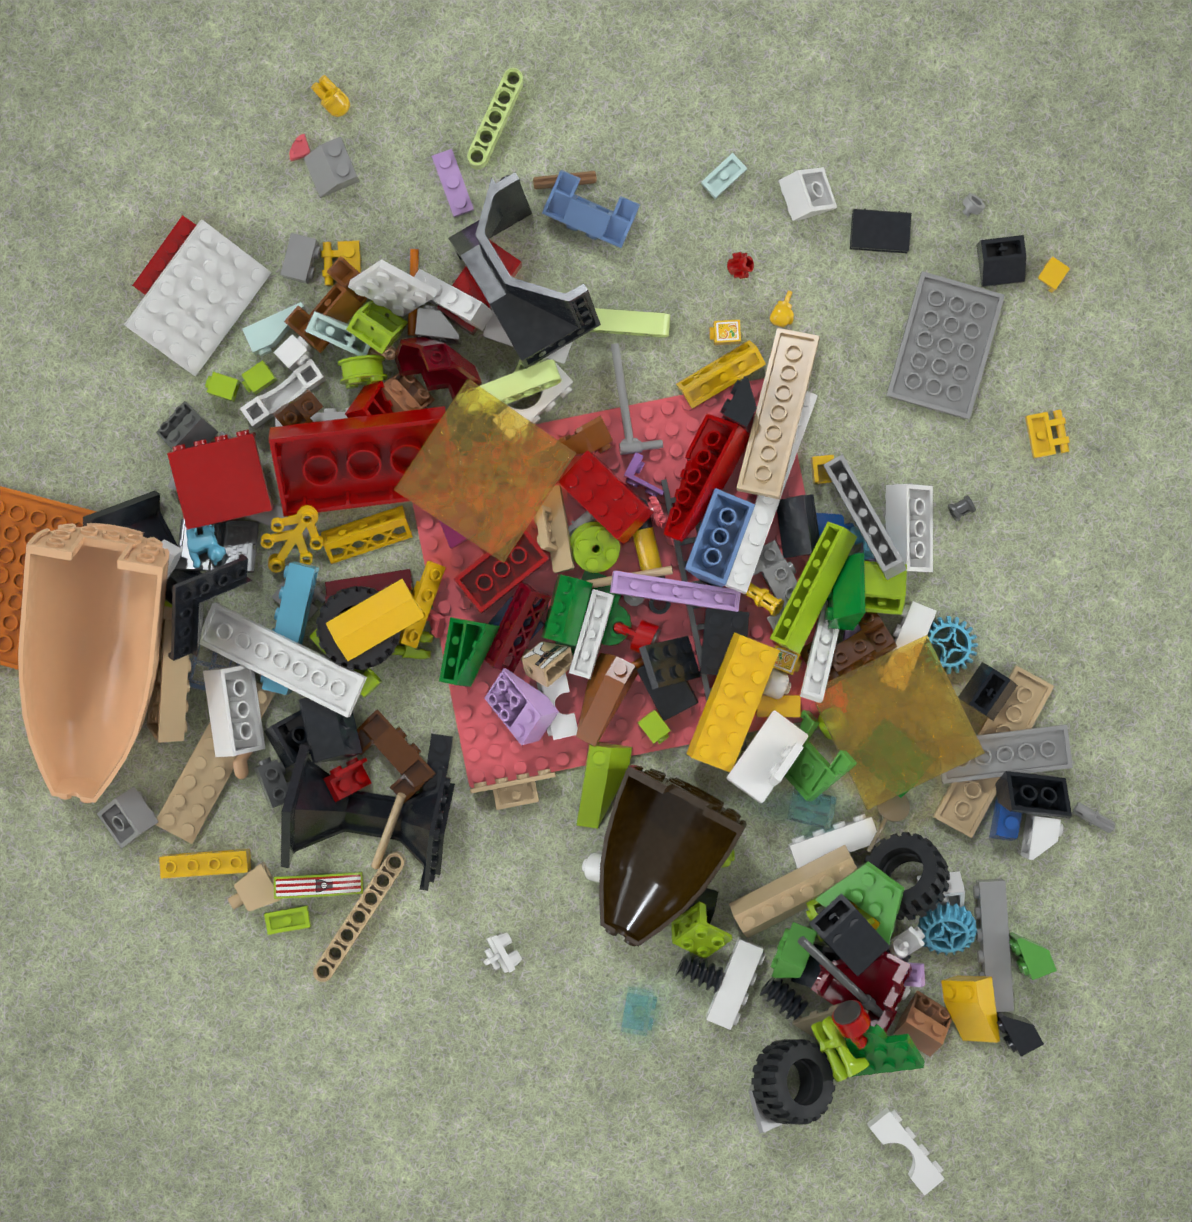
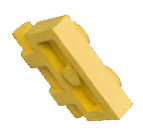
(347, 249)
(1041, 435)

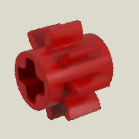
(740, 265)

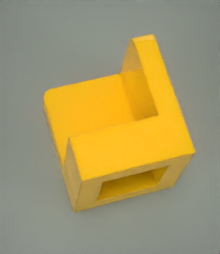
(1053, 273)
(819, 472)

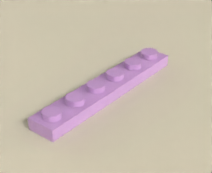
(675, 591)

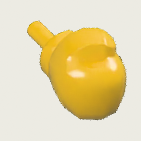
(782, 313)

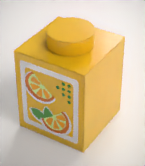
(725, 332)
(787, 661)

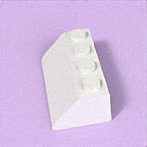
(911, 524)
(234, 710)

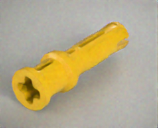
(763, 598)

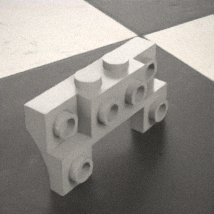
(777, 574)

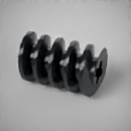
(700, 971)
(784, 998)

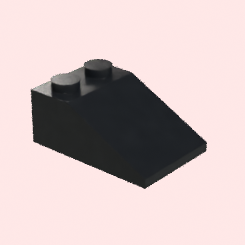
(286, 738)

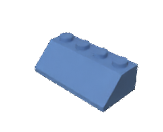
(719, 538)

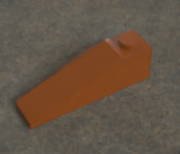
(590, 436)
(603, 696)

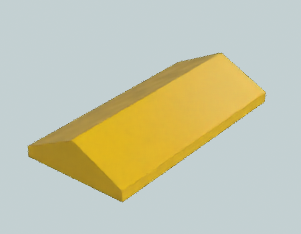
(374, 620)

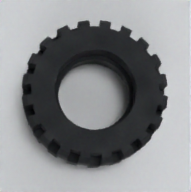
(338, 604)
(934, 878)
(771, 1081)

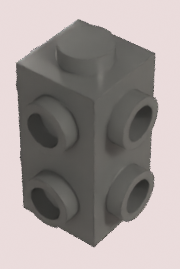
(272, 781)

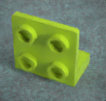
(696, 935)

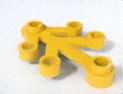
(293, 537)

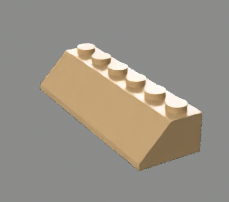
(169, 694)
(791, 892)

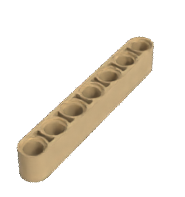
(354, 925)

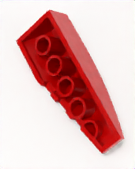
(708, 466)

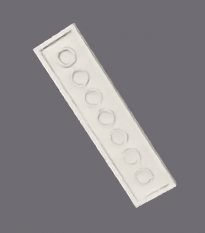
(281, 659)

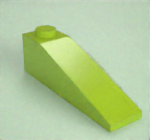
(601, 781)

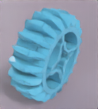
(951, 635)
(948, 928)

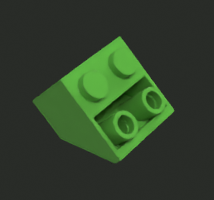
(791, 956)
(1033, 958)

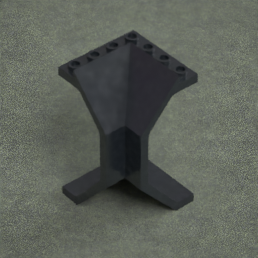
(531, 315)
(184, 588)
(314, 816)

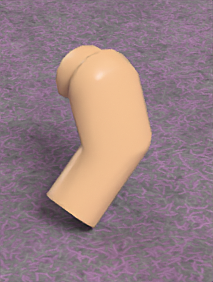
(389, 354)
(240, 765)

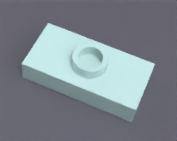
(723, 176)

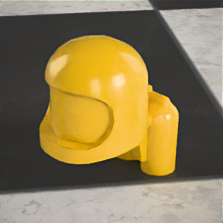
(332, 97)

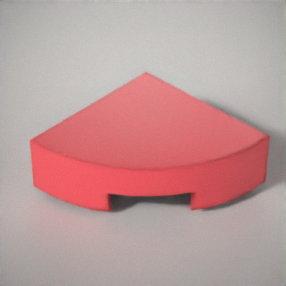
(299, 148)
(437, 623)

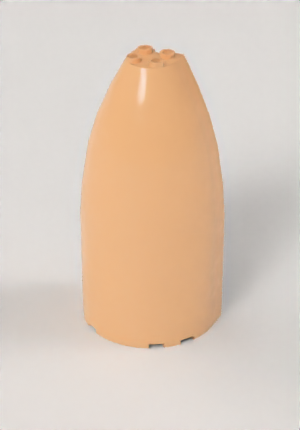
(88, 650)

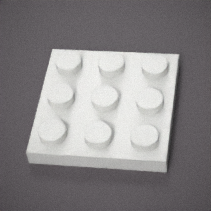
(392, 288)

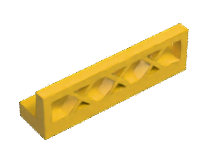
(721, 373)
(364, 531)

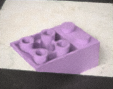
(521, 707)

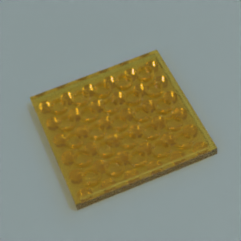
(485, 470)
(898, 722)

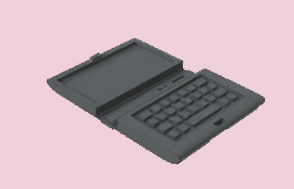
(234, 536)

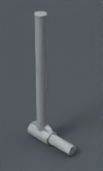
(629, 444)

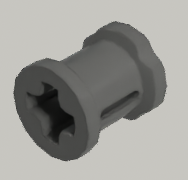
(961, 508)

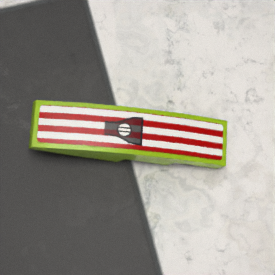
(318, 885)

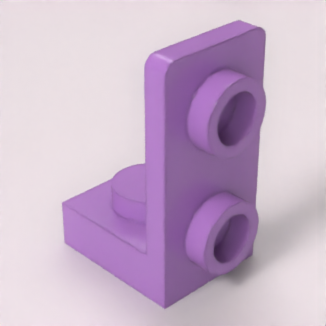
(635, 467)

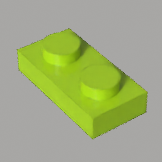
(287, 920)

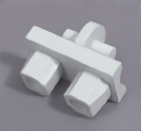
(906, 942)
(506, 961)

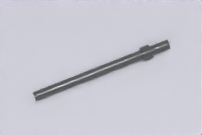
(866, 1000)

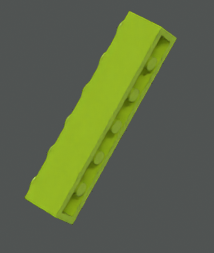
(813, 587)

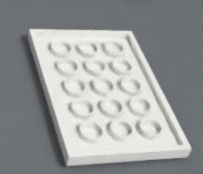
(197, 298)

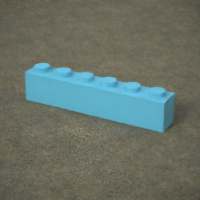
(293, 611)

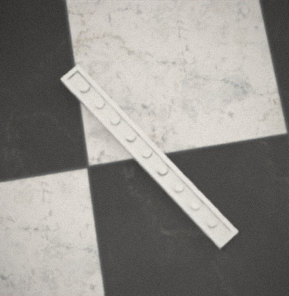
(763, 516)

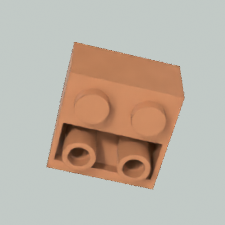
(406, 393)
(925, 1023)

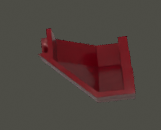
(436, 363)
(881, 980)

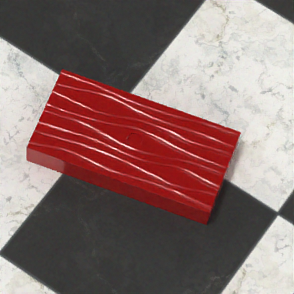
(348, 459)

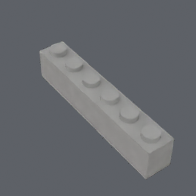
(865, 517)
(994, 939)

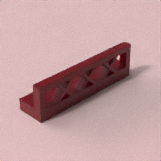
(376, 581)
(512, 627)

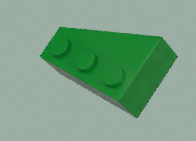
(465, 650)

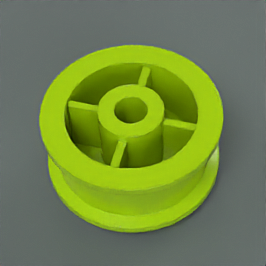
(362, 370)
(602, 555)

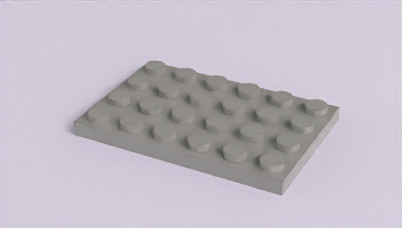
(945, 345)

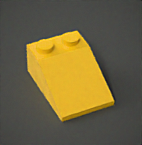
(972, 1007)

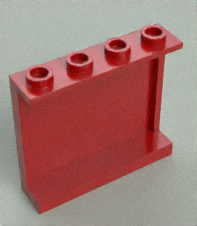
(219, 479)

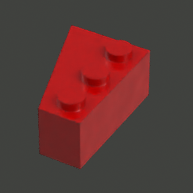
(370, 402)

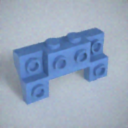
(589, 216)

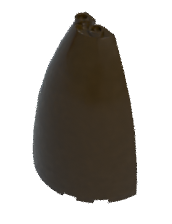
(660, 852)

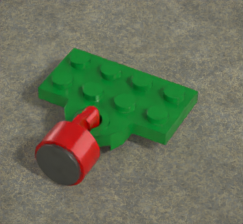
(619, 623)
(882, 1052)

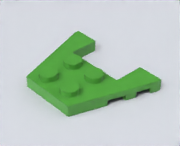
(811, 771)
(873, 893)

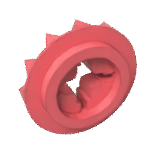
(658, 515)

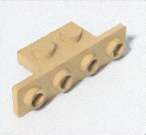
(554, 531)
(514, 792)

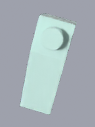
(269, 331)
(336, 333)

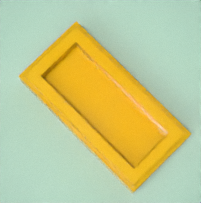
(786, 706)

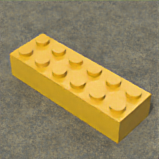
(732, 702)

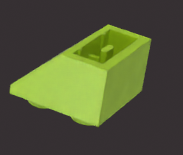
(884, 594)

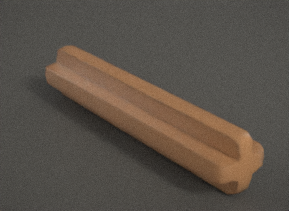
(544, 182)

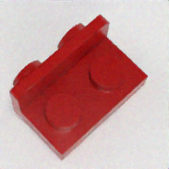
(347, 780)

